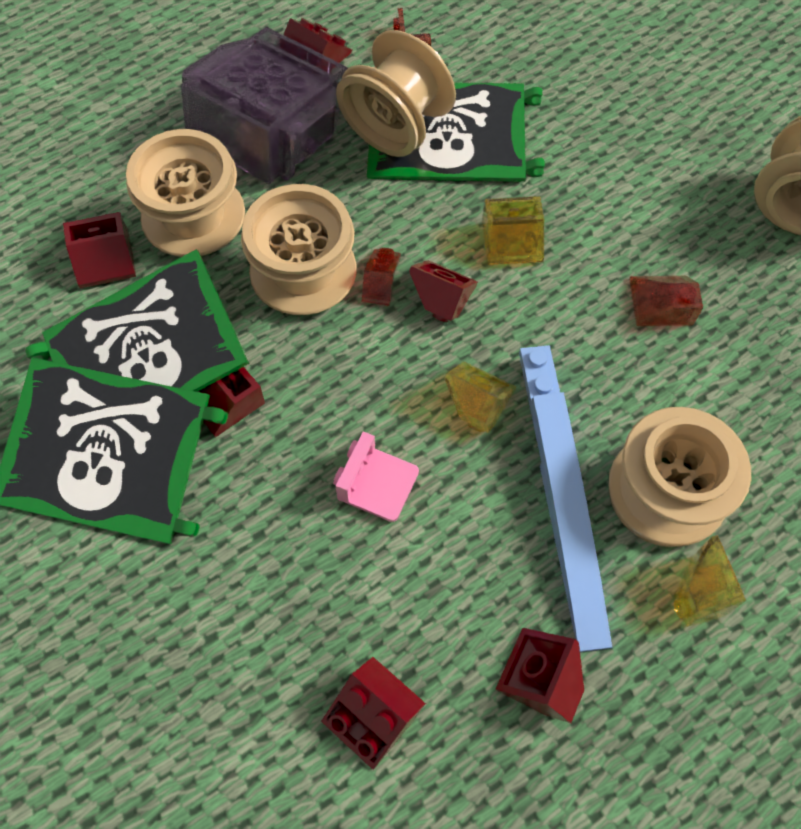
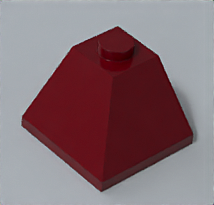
(441, 289)
(544, 674)

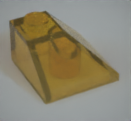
(478, 395)
(708, 586)

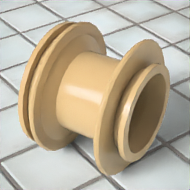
(389, 100)
(779, 182)
(185, 192)
(315, 236)
(658, 507)

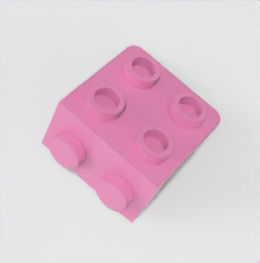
(375, 479)

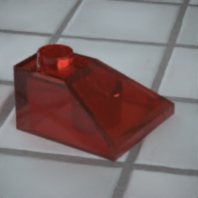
(665, 300)

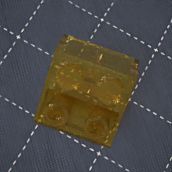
(513, 230)

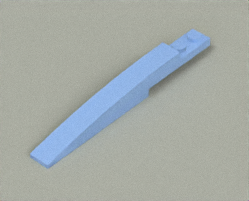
(566, 500)

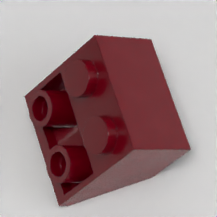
(318, 39)
(99, 249)
(236, 395)
(372, 712)

